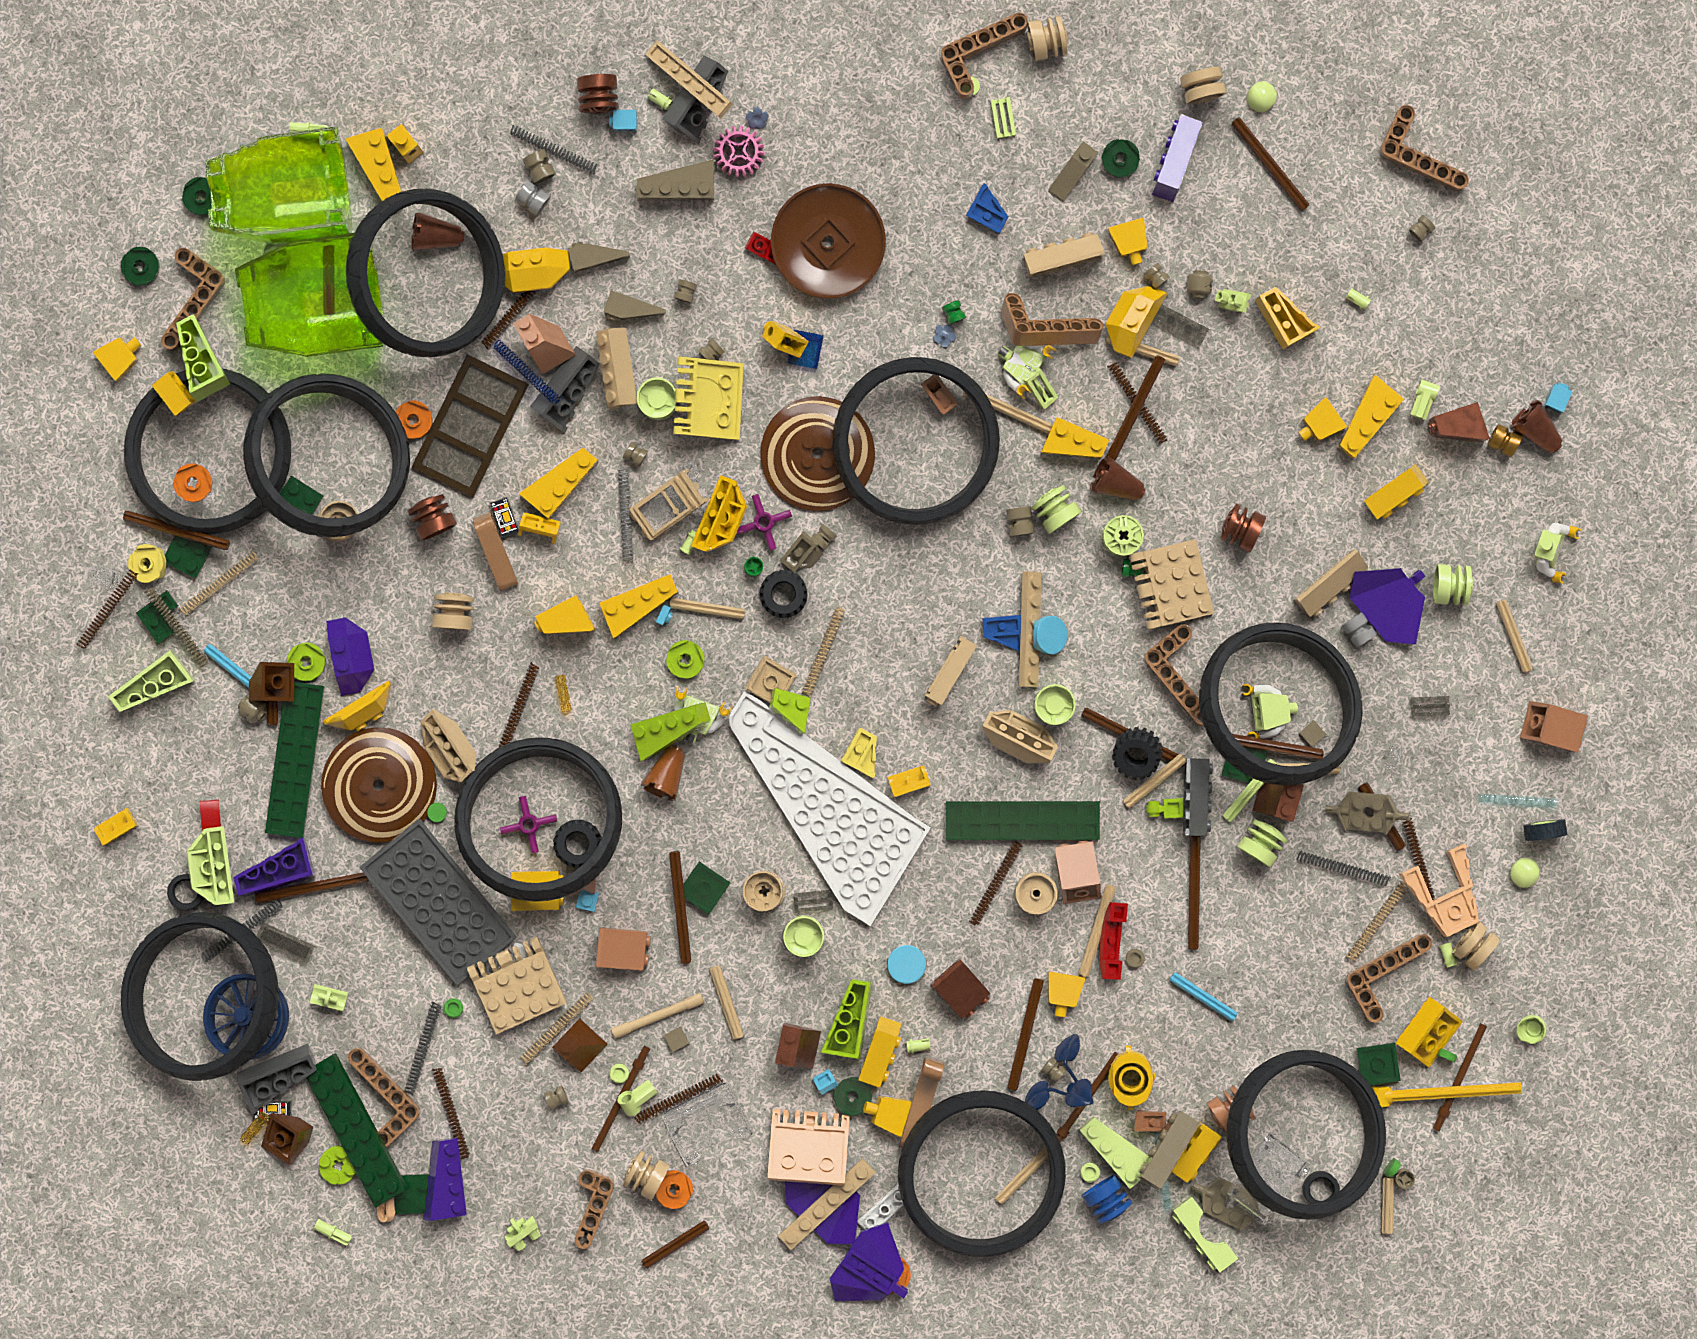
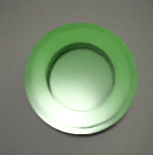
(437, 812)
(453, 1007)
(1447, 1055)
(1392, 1168)

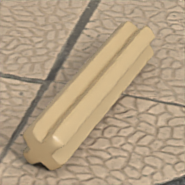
(1388, 1205)

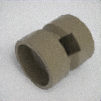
(539, 166)
(1020, 521)

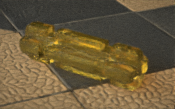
(563, 693)
(254, 1127)

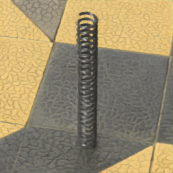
(552, 150)
(1342, 867)
(250, 926)
(423, 1047)

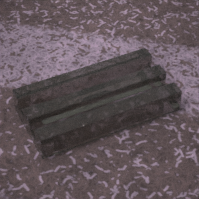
(1413, 706)
(829, 898)

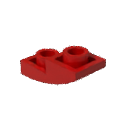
(760, 246)
(210, 814)

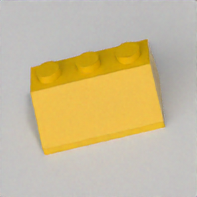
(1429, 1031)

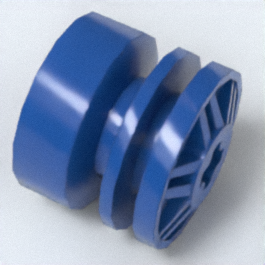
(1107, 1199)

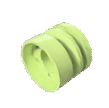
(1056, 509)
(1111, 536)
(1450, 584)
(1262, 843)

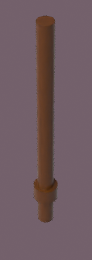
(638, 1065)
(1444, 1111)
(1063, 1131)

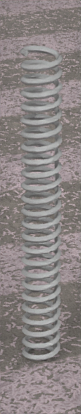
(625, 531)

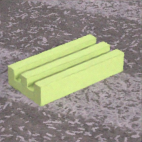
(1000, 102)
(1032, 377)

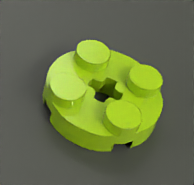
(689, 649)
(317, 660)
(327, 1162)

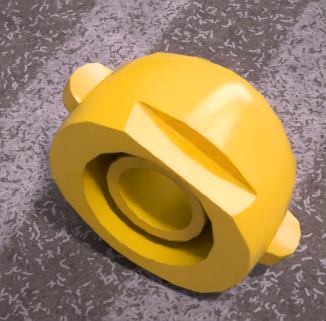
(1136, 1093)

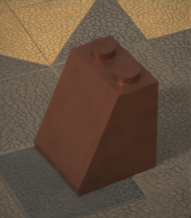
(1460, 424)
(1278, 800)
(961, 989)
(797, 1046)

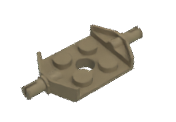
(1353, 816)
(1213, 1203)

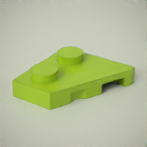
(791, 707)

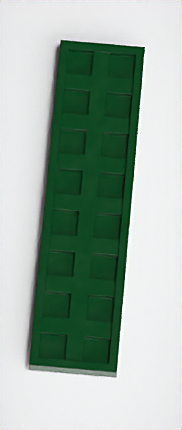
(295, 761)
(1022, 820)
(356, 1131)

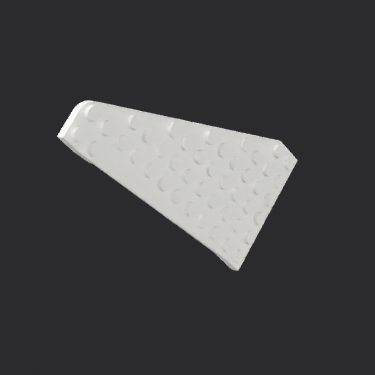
(842, 820)

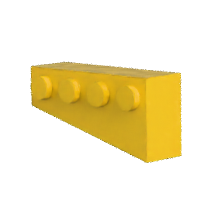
(558, 484)

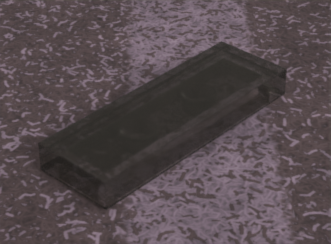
(1180, 325)
(285, 942)

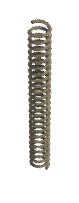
(177, 626)

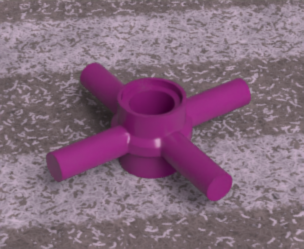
(767, 530)
(520, 826)

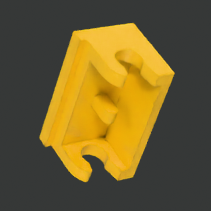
(174, 393)
(540, 526)
(909, 781)
(115, 826)

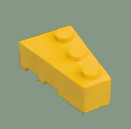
(1073, 440)
(1196, 1152)

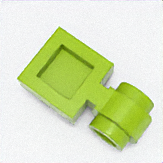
(1171, 808)

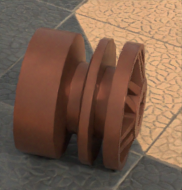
(598, 97)
(432, 517)
(1242, 527)

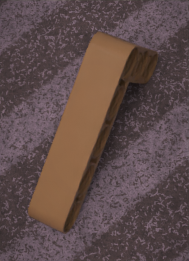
(978, 47)
(1413, 165)
(195, 299)
(1048, 331)
(1174, 676)
(1382, 969)
(924, 1093)
(388, 1094)

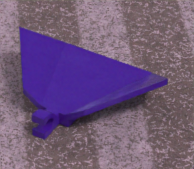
(1390, 602)
(840, 1225)
(869, 1268)

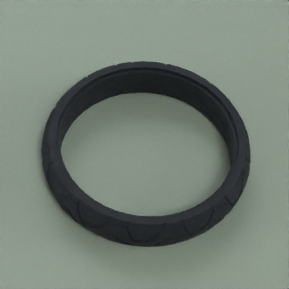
(492, 268)
(369, 400)
(968, 493)
(218, 525)
(1327, 656)
(535, 748)
(135, 979)
(1373, 1127)
(1013, 1239)

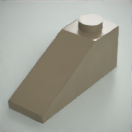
(1073, 171)
(590, 256)
(625, 307)

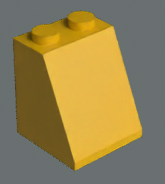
(565, 618)
(536, 877)

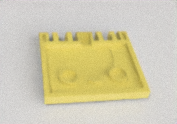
(712, 398)

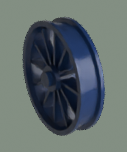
(242, 1015)

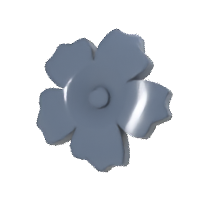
(757, 118)
(944, 335)

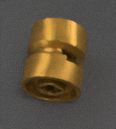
(1504, 440)

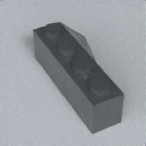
(687, 112)
(569, 384)
(1196, 797)
(275, 1076)

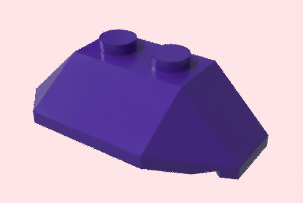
(349, 655)

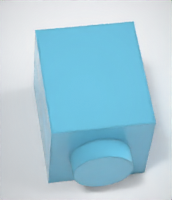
(623, 120)
(1558, 397)

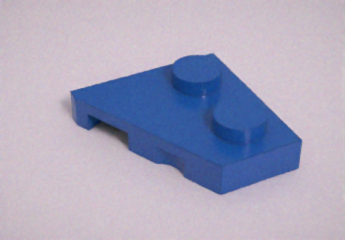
(987, 210)
(1003, 630)

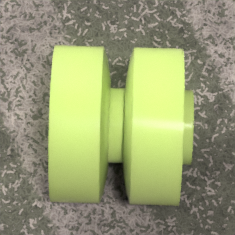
(657, 399)
(1054, 704)
(803, 936)

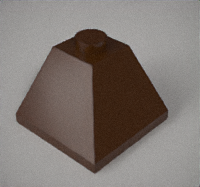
(272, 682)
(580, 1045)
(286, 1136)

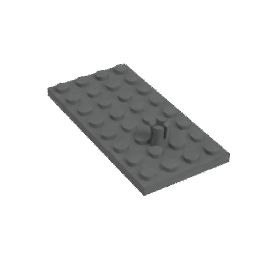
(437, 901)

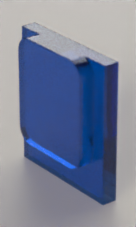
(811, 354)

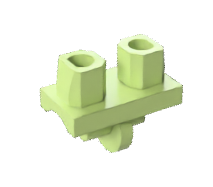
(1232, 300)
(328, 997)
(519, 1230)

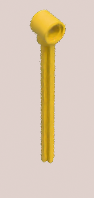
(1387, 1096)

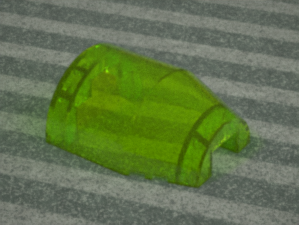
(281, 188)
(288, 299)

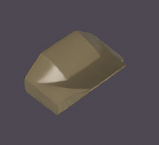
(802, 553)

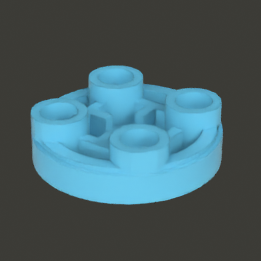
(1049, 635)
(906, 964)

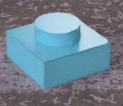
(665, 615)
(587, 900)
(825, 1081)

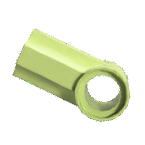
(1424, 397)
(632, 1101)

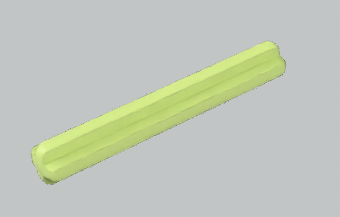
(1244, 798)

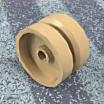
(1203, 85)
(1040, 882)
(1476, 945)

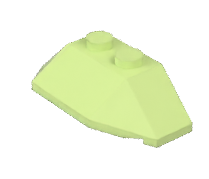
(210, 866)

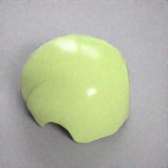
(1261, 96)
(1525, 872)
(1531, 1029)

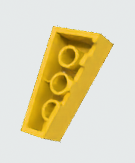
(376, 160)
(1373, 410)
(632, 606)

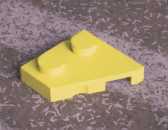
(862, 752)

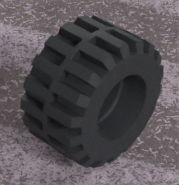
(795, 606)
(1140, 739)
(561, 837)

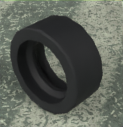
(172, 897)
(1315, 1175)

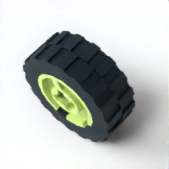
(1545, 830)

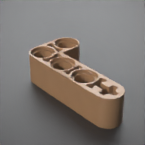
(495, 551)
(592, 1211)

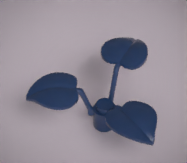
(1077, 1094)

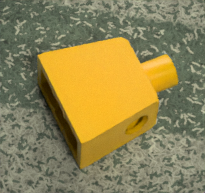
(405, 143)
(1130, 239)
(776, 335)
(118, 356)
(1321, 422)
(1064, 991)
(889, 1113)

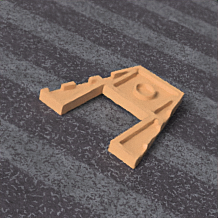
(1453, 910)

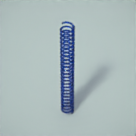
(517, 366)

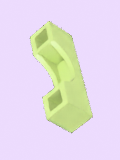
(1219, 1254)

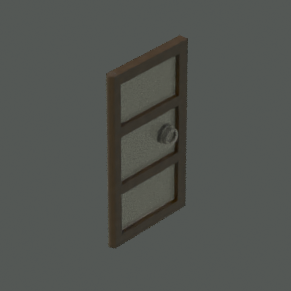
(470, 425)

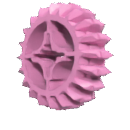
(745, 144)

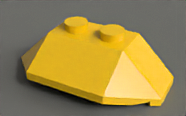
(535, 268)
(1133, 317)
(721, 516)
(362, 710)

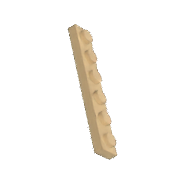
(689, 79)
(1029, 614)
(826, 1204)

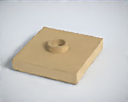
(767, 677)

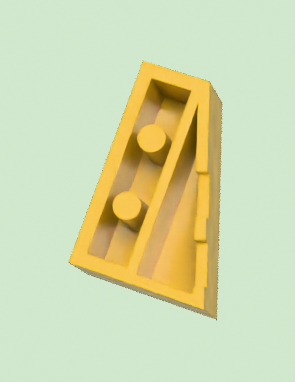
(1284, 318)
(1396, 492)
(880, 1052)

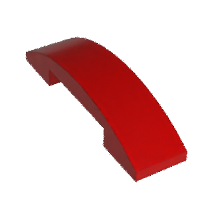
(1110, 940)

